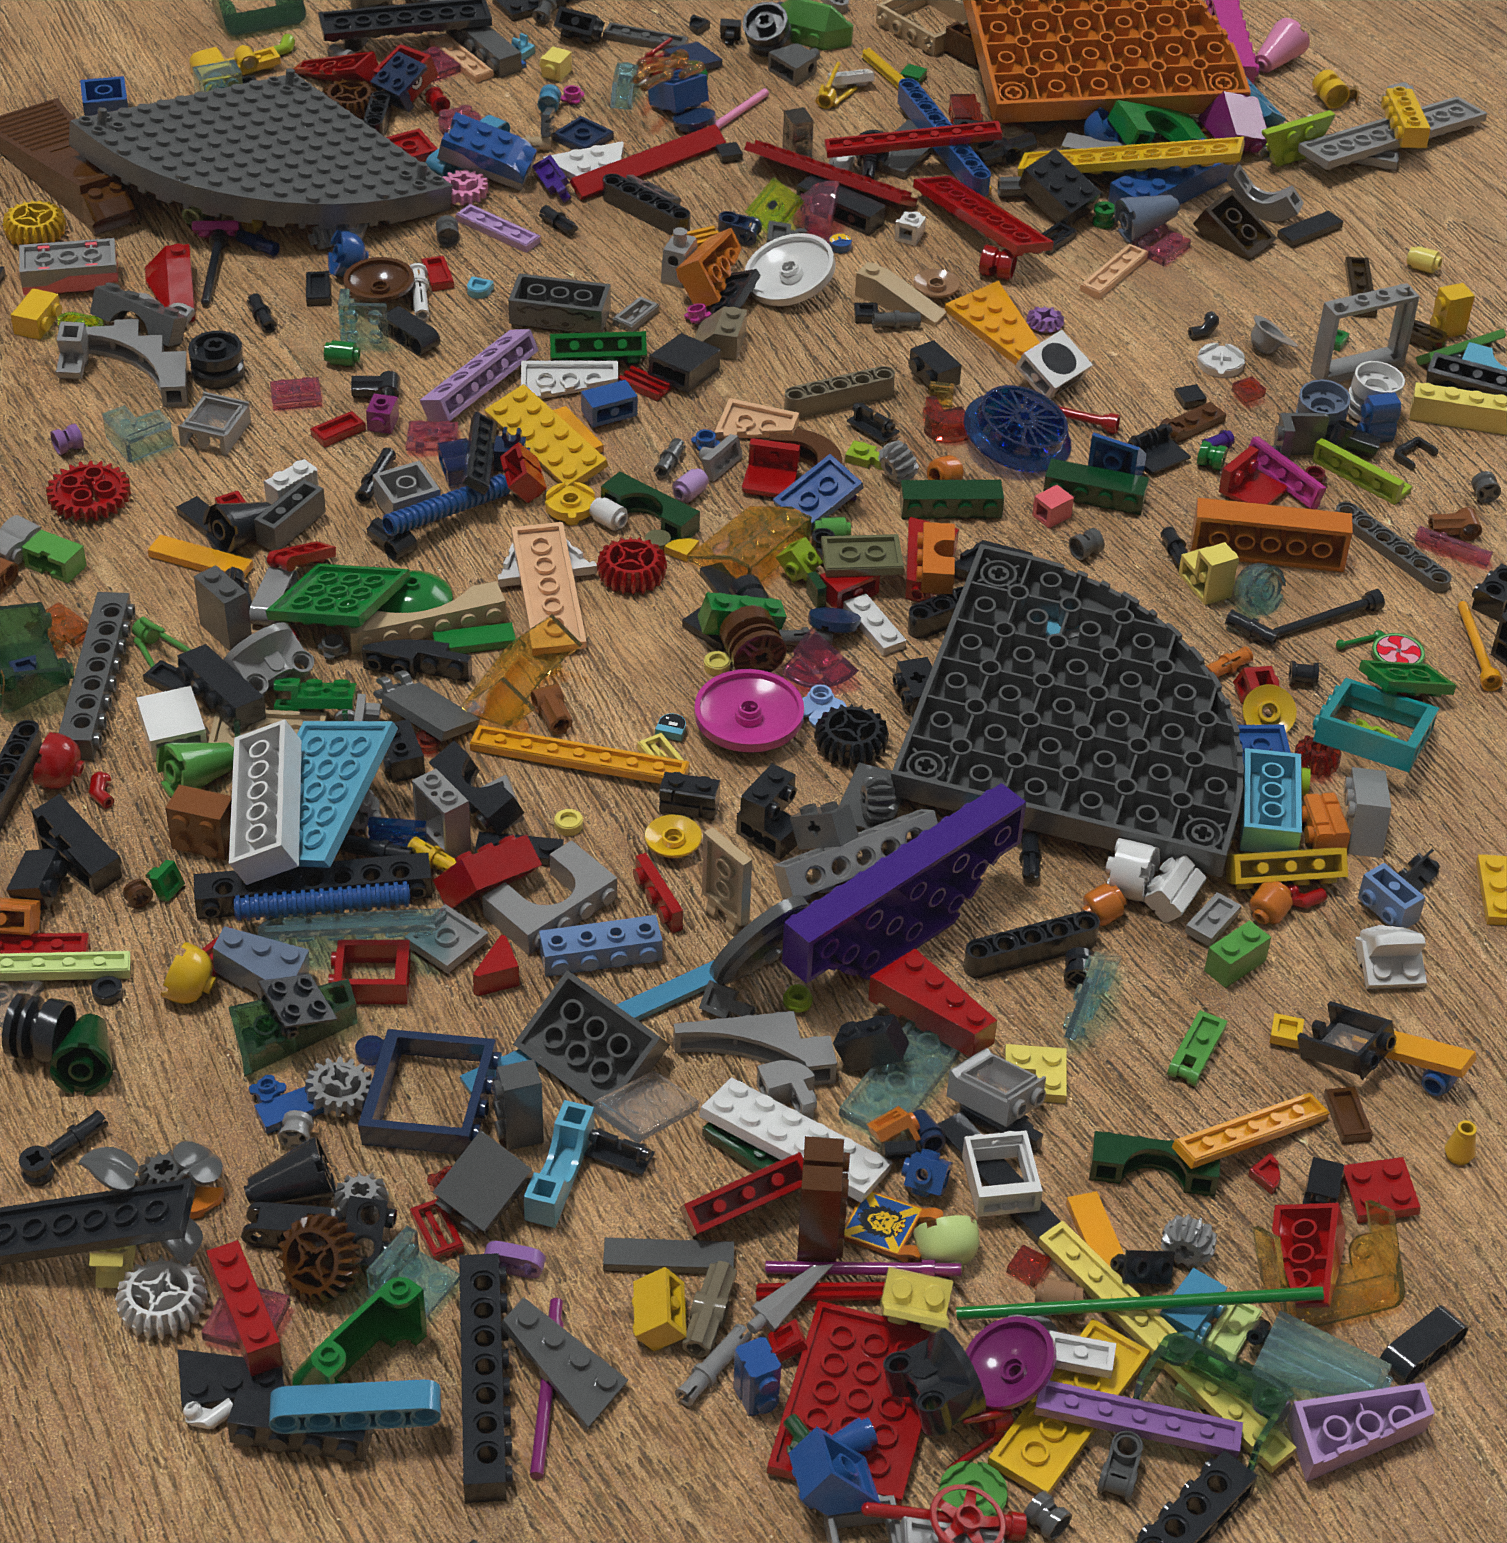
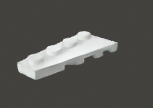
(566, 377)

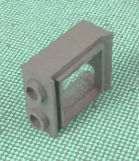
(216, 418)
(995, 1087)

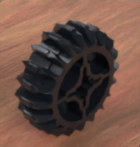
(851, 735)

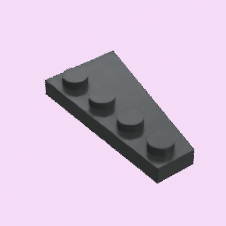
(573, 1370)

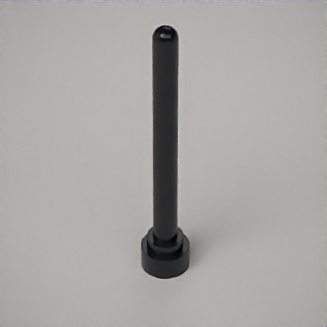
(218, 241)
(1372, 601)

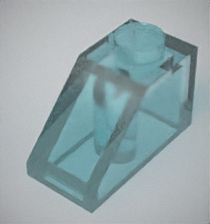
(623, 88)

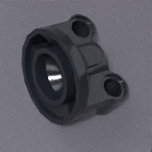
(937, 1381)

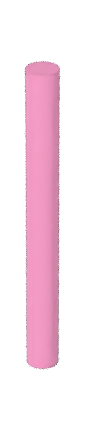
(742, 108)

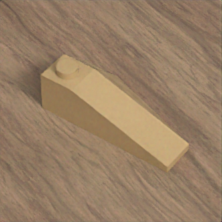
(890, 291)

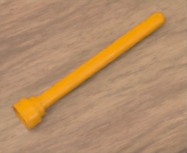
(1490, 677)

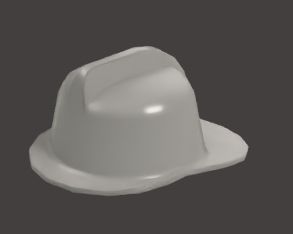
(1268, 336)

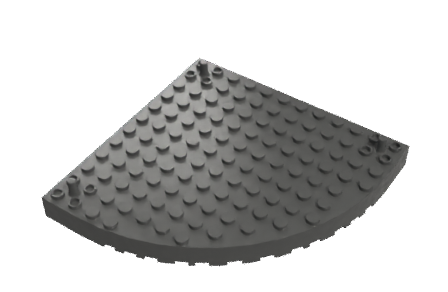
(262, 154)
(1090, 730)

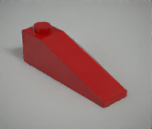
(1311, 1246)

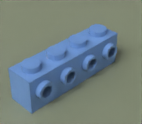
(602, 947)

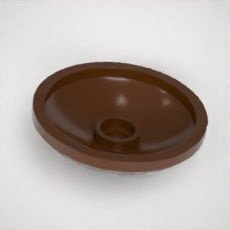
(379, 279)

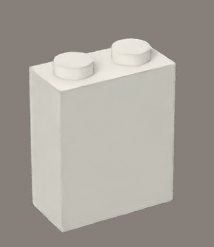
(170, 718)

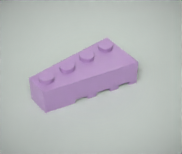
(1355, 1425)

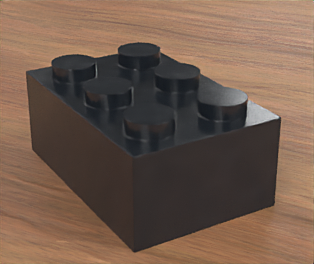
(1059, 188)

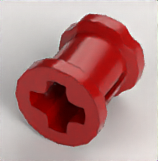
(435, 98)

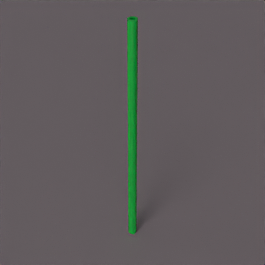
(1141, 1303)

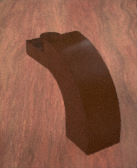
(812, 446)

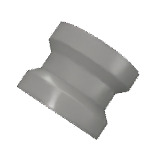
(295, 1128)

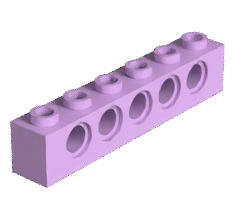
(479, 375)

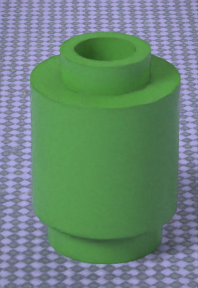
(835, 524)

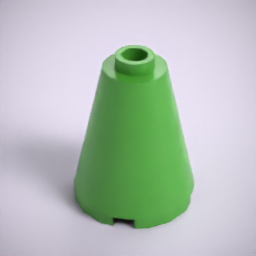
(193, 764)

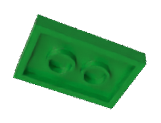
(1407, 678)

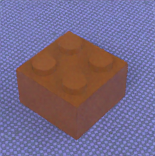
(199, 822)

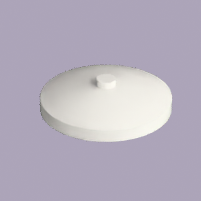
(791, 269)

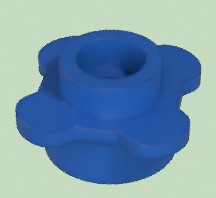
(705, 438)
(267, 1089)

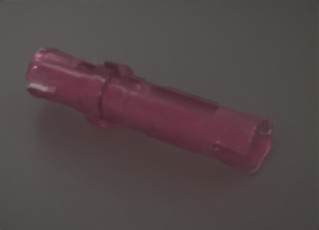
(1454, 546)

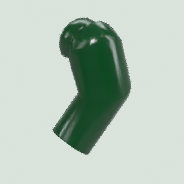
(796, 1429)

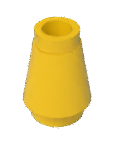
(1462, 1143)

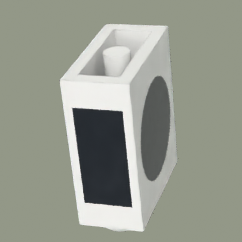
(1053, 365)

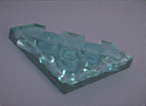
(1099, 978)

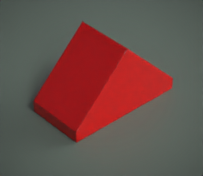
(497, 970)

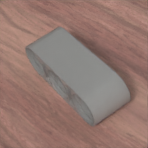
(272, 587)

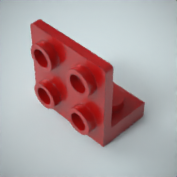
(1246, 484)

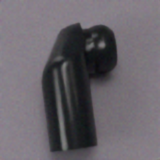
(1207, 328)
(1259, 1332)

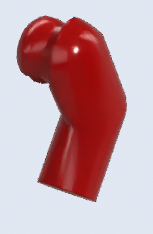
(1306, 900)

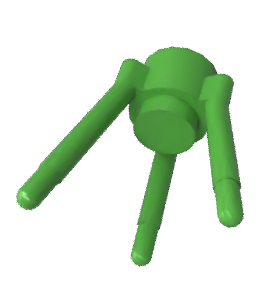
(149, 633)

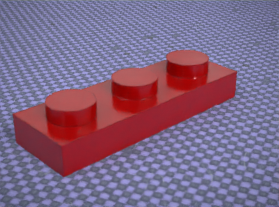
(658, 893)

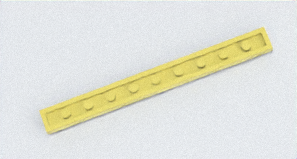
(1148, 1330)

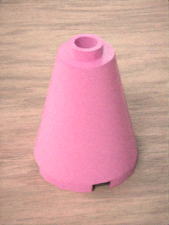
(1282, 45)

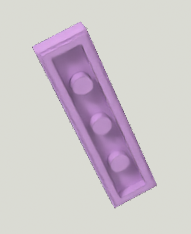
(498, 228)

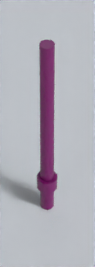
(927, 1267)
(544, 1407)

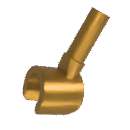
(1354, 93)

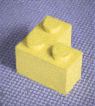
(1210, 572)

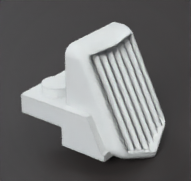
(1391, 957)

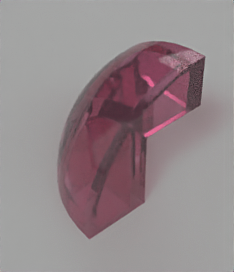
(818, 209)
(817, 663)

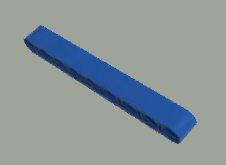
(959, 157)

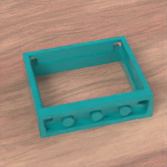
(1370, 743)

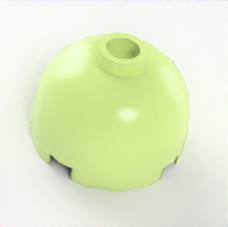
(949, 1241)

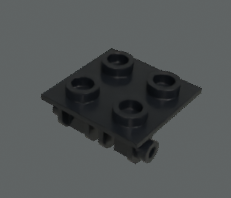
(1159, 448)
(295, 1003)

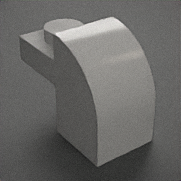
(73, 350)
(788, 1082)

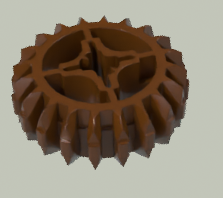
(351, 95)
(329, 1262)

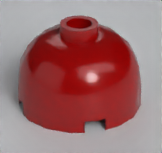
(58, 762)

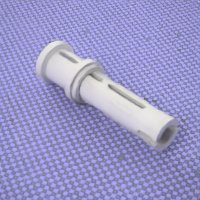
(419, 290)

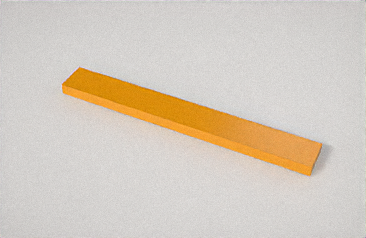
(575, 754)

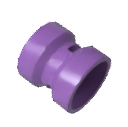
(67, 439)

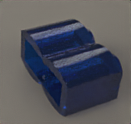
(452, 459)

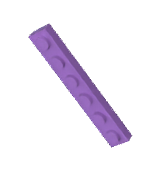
(1144, 1418)

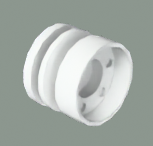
(1373, 379)

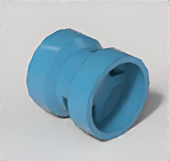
(549, 97)

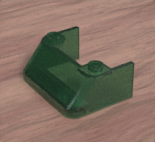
(282, 15)
(1229, 1372)

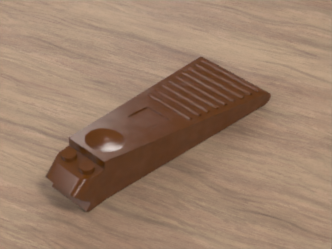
(39, 146)

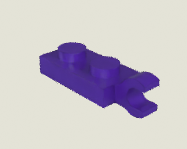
(552, 177)

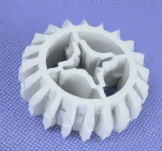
(167, 1304)

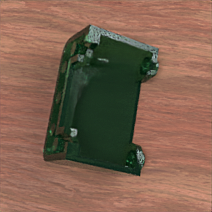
(23, 635)

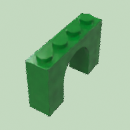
(1140, 122)

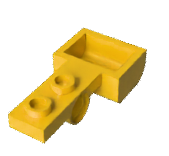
(257, 60)

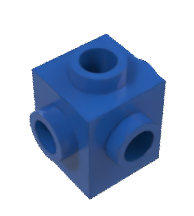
(937, 1170)

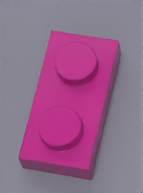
(204, 228)

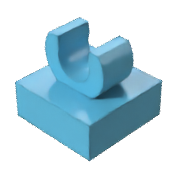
(526, 49)

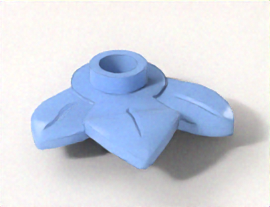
(818, 701)

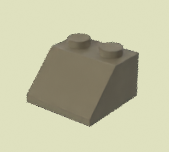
(725, 331)

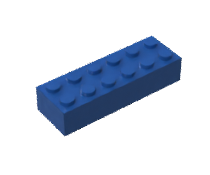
(1175, 181)

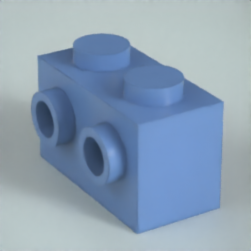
(1391, 897)

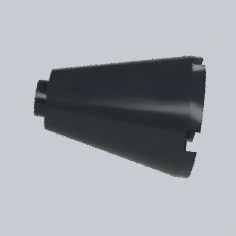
(232, 524)
(294, 1177)

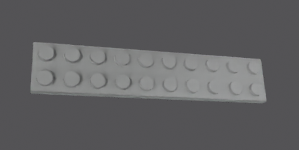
(1378, 137)

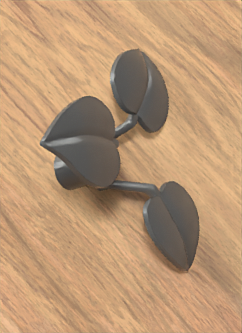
(117, 1172)

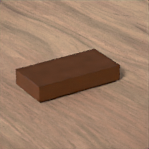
(1348, 1115)

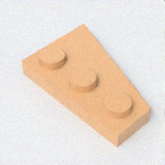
(754, 420)

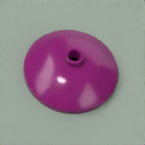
(1011, 1348)

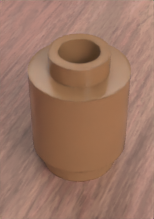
(1058, 1290)

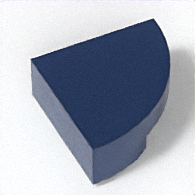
(24, 664)

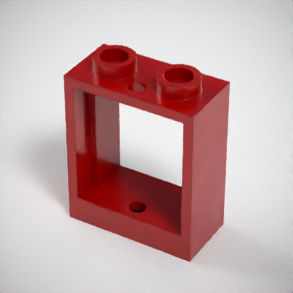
(375, 951)

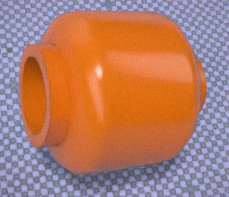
(945, 468)
(1105, 902)
(1271, 903)

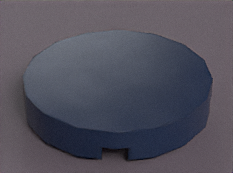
(694, 119)
(836, 619)

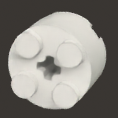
(1133, 868)

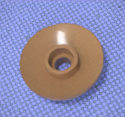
(936, 283)

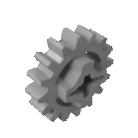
(338, 1086)

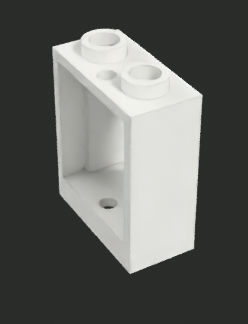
(1006, 1197)

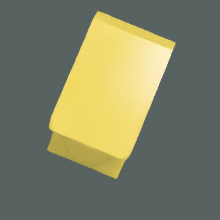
(112, 1265)

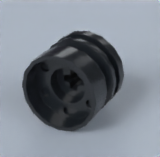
(36, 1026)

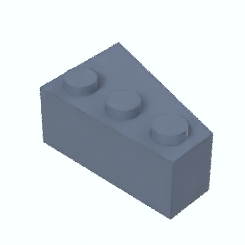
(253, 958)

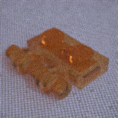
(65, 627)

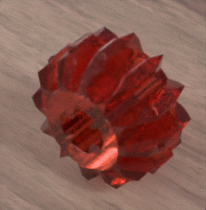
(1318, 757)

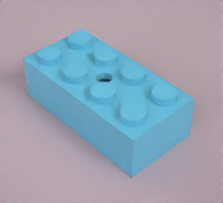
(1270, 801)

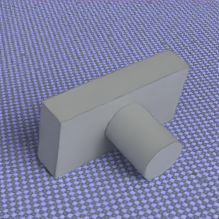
(721, 458)

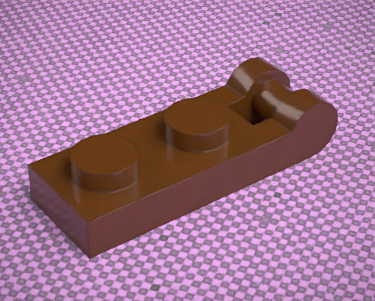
(1195, 421)

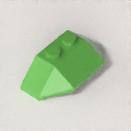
(818, 25)

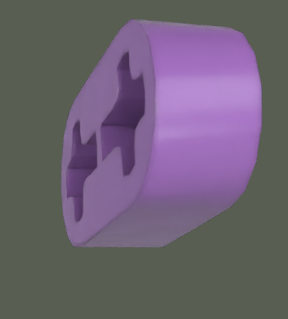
(518, 1259)

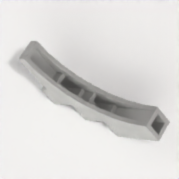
(146, 353)

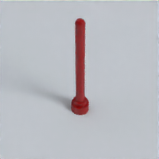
(1107, 422)
(1015, 1521)

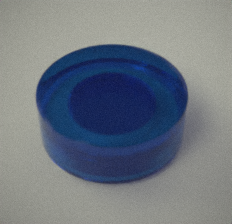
(368, 1049)

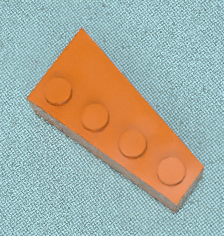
(708, 267)

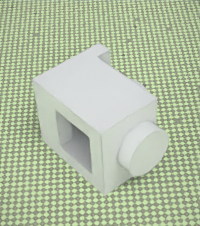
(913, 222)

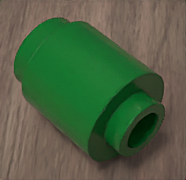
(341, 353)

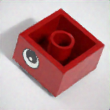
(422, 57)

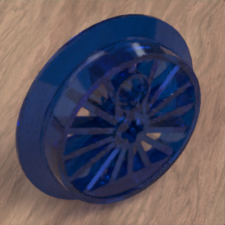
(1002, 424)

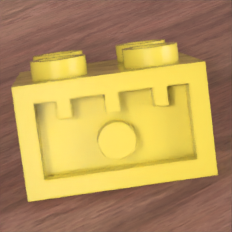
(916, 1298)

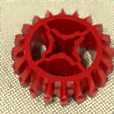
(631, 565)

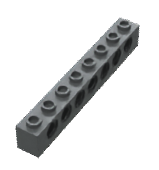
(97, 671)

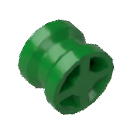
(1103, 215)

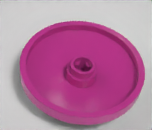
(749, 710)

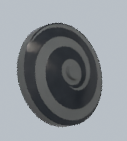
(756, 943)

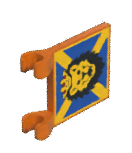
(887, 1225)

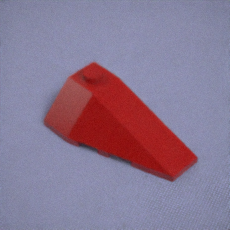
(341, 67)
(172, 276)

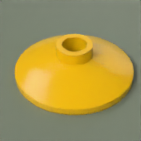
(1273, 698)
(673, 836)

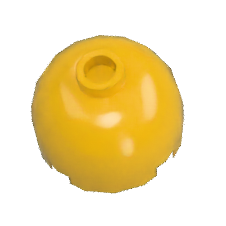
(189, 976)

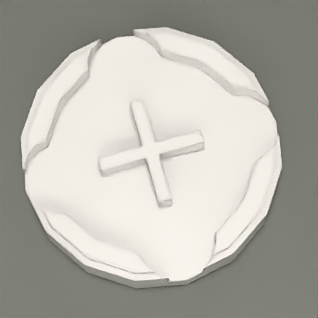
(1221, 360)

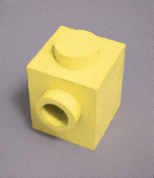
(556, 64)

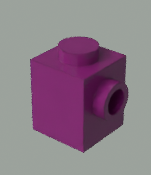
(382, 413)

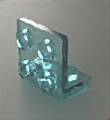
(362, 321)
(405, 1260)

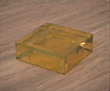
(943, 392)

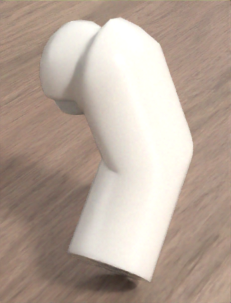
(207, 1418)

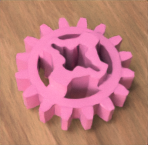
(467, 186)

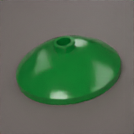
(419, 594)

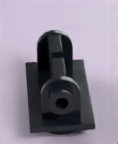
(872, 424)
(1422, 868)
(619, 1153)
(1144, 1266)

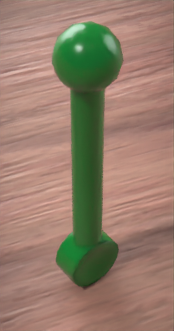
(1341, 644)

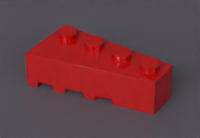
(934, 1002)

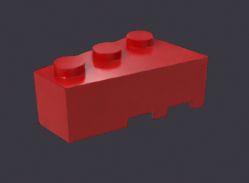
(487, 869)

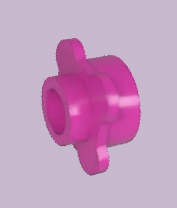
(572, 94)
(697, 313)

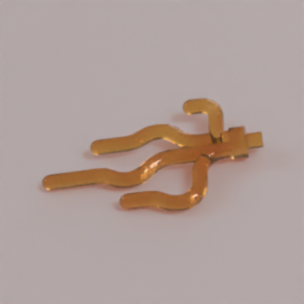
(678, 59)

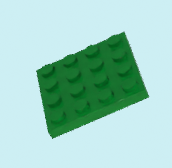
(338, 595)

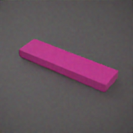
(1282, 469)

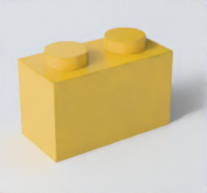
(1452, 309)
(36, 314)
(659, 1309)

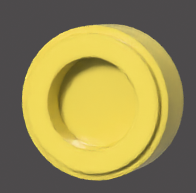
(717, 663)
(568, 822)

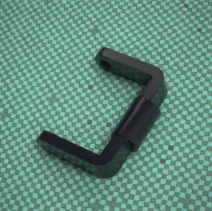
(1408, 446)

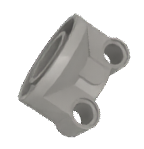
(270, 656)

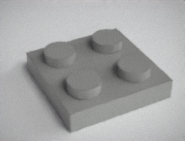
(451, 942)

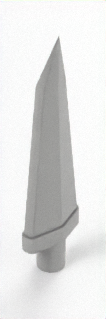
(779, 1304)

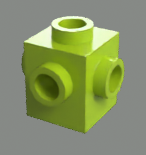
(799, 559)

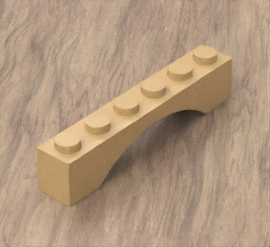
(476, 607)

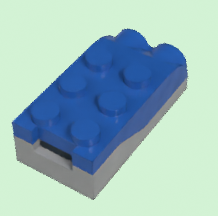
(487, 151)

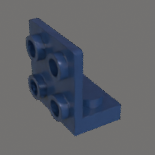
(398, 78)

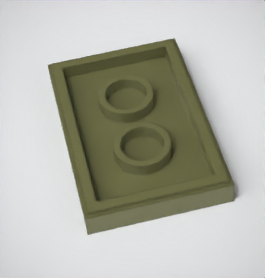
(862, 555)

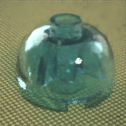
(1259, 588)

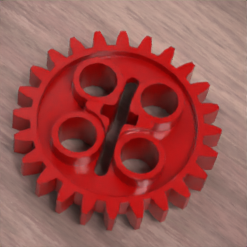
(103, 483)

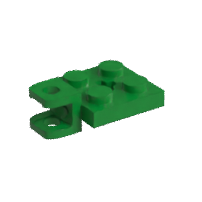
(315, 694)

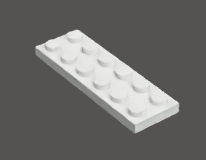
(783, 1132)

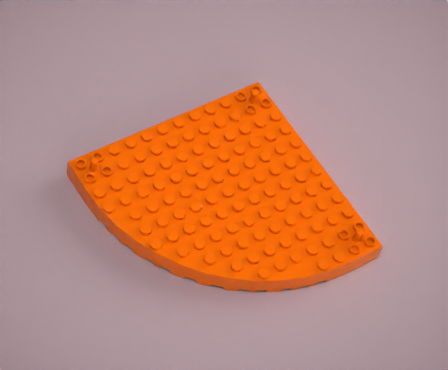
(1085, 54)

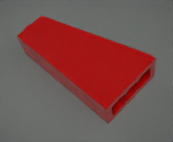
(913, 588)

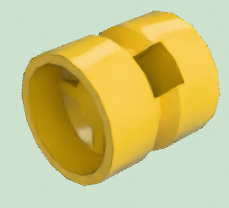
(1330, 89)

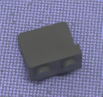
(1299, 433)

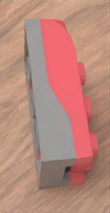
(68, 265)

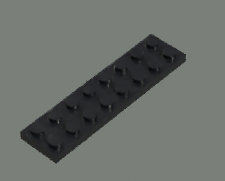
(404, 19)
(95, 1221)

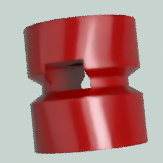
(997, 262)

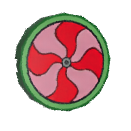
(1397, 648)

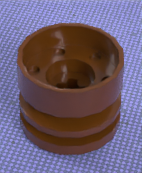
(752, 639)

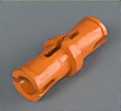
(1238, 657)

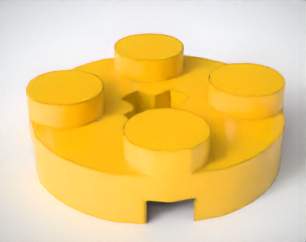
(569, 502)

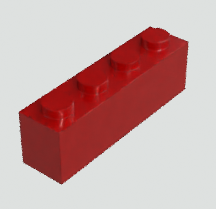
(743, 1195)
(245, 1308)

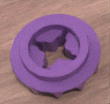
(1051, 320)

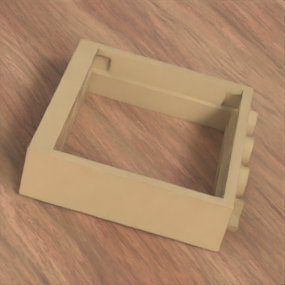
(890, 17)

